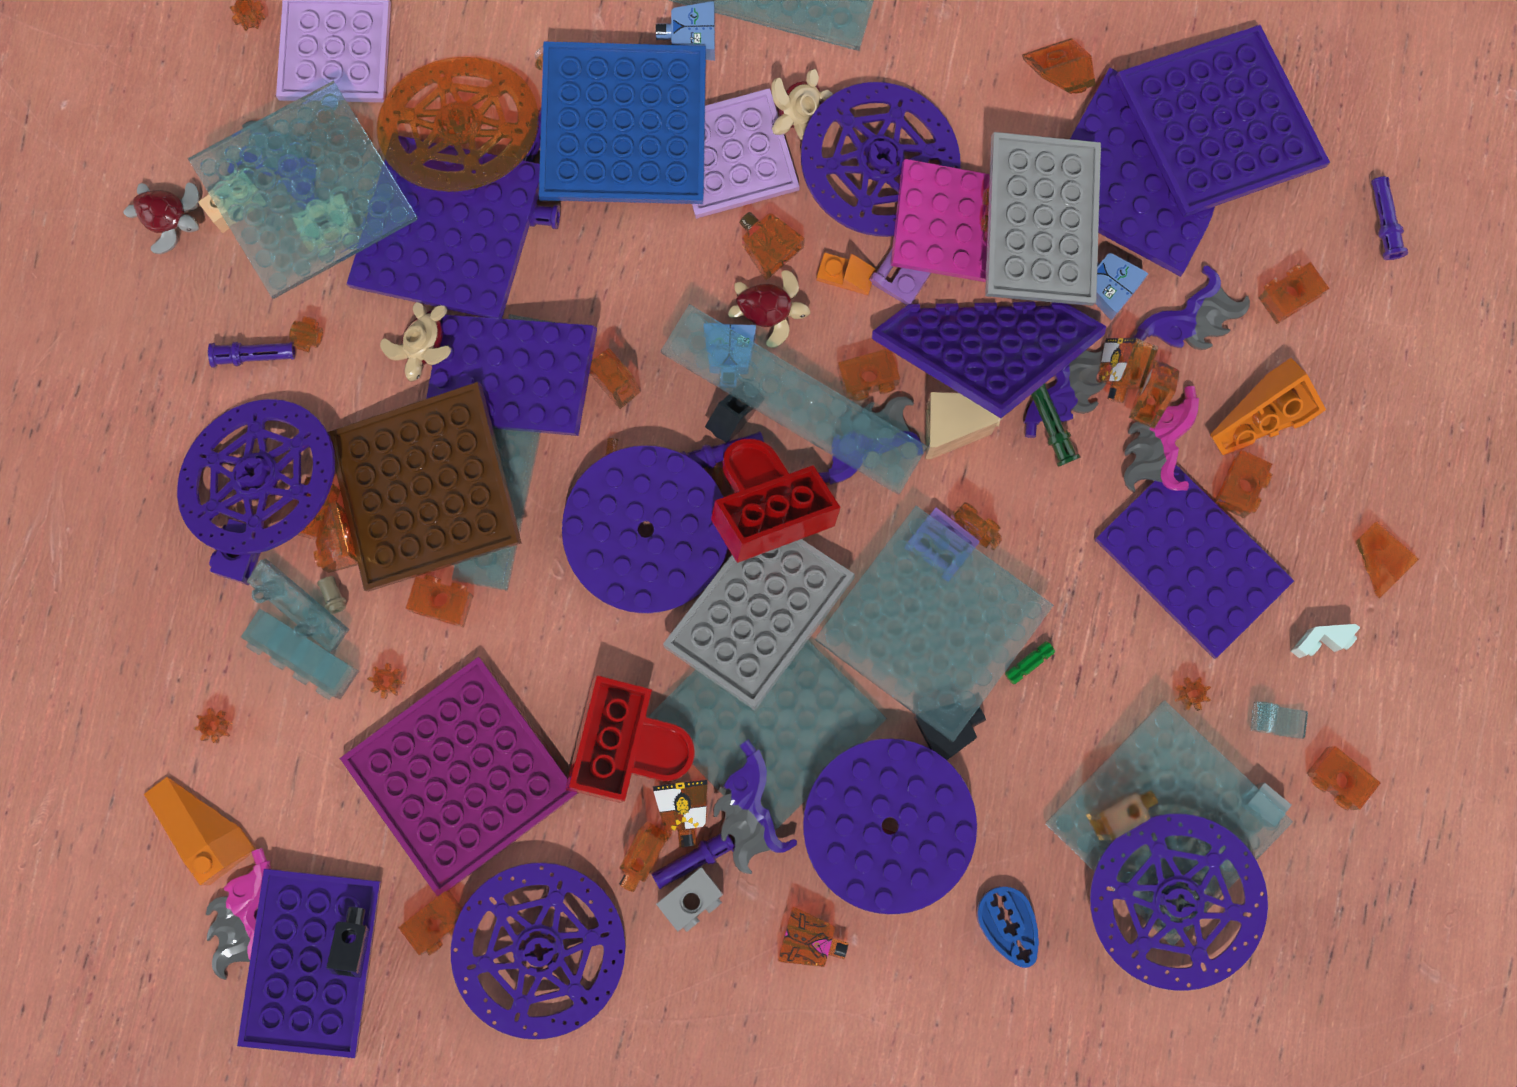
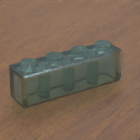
(302, 656)

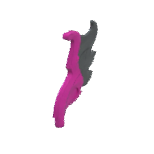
(1156, 447)
(237, 917)

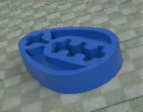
(993, 928)

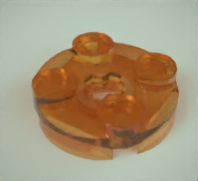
(984, 530)

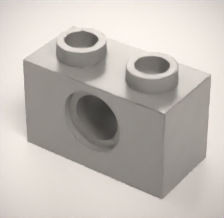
(673, 904)

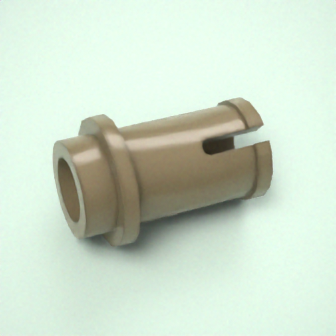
(334, 601)

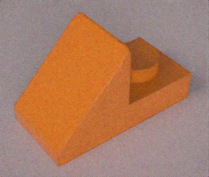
(846, 273)

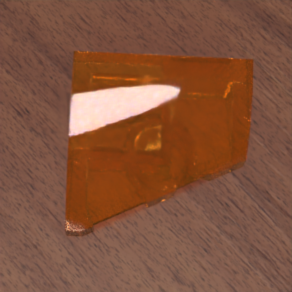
(1384, 557)

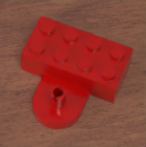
(768, 502)
(622, 741)

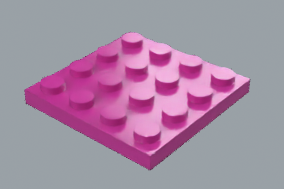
(940, 221)

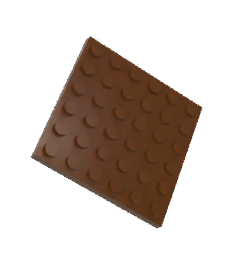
(423, 487)

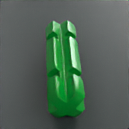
(1030, 662)

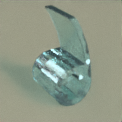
(1279, 721)

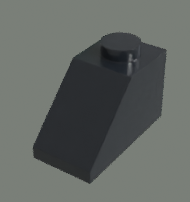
(729, 418)

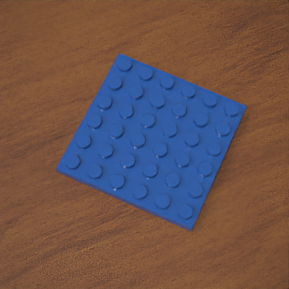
(622, 123)

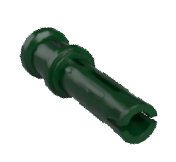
(1059, 438)

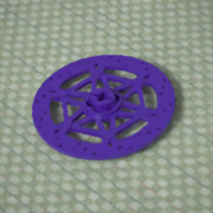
(875, 148)
(255, 477)
(484, 963)
(1194, 974)

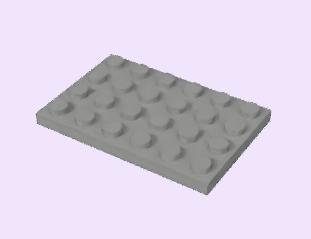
(1043, 219)
(758, 618)

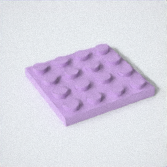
(336, 43)
(743, 154)

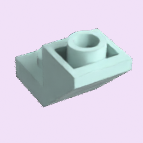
(1333, 636)

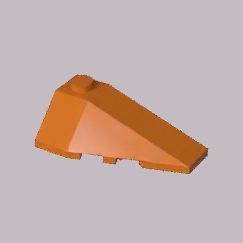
(1275, 403)
(201, 835)

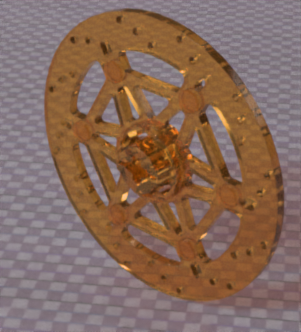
(411, 165)

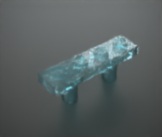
(296, 604)

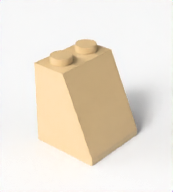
(955, 422)

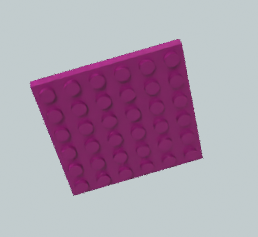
(458, 776)

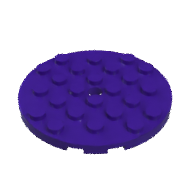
(604, 536)
(898, 869)

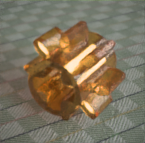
(247, 13)
(306, 334)
(378, 681)
(1191, 686)
(206, 729)

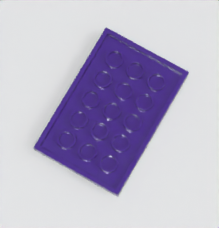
(527, 369)
(1194, 562)
(289, 992)

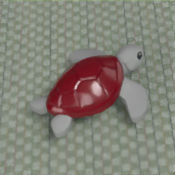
(164, 212)

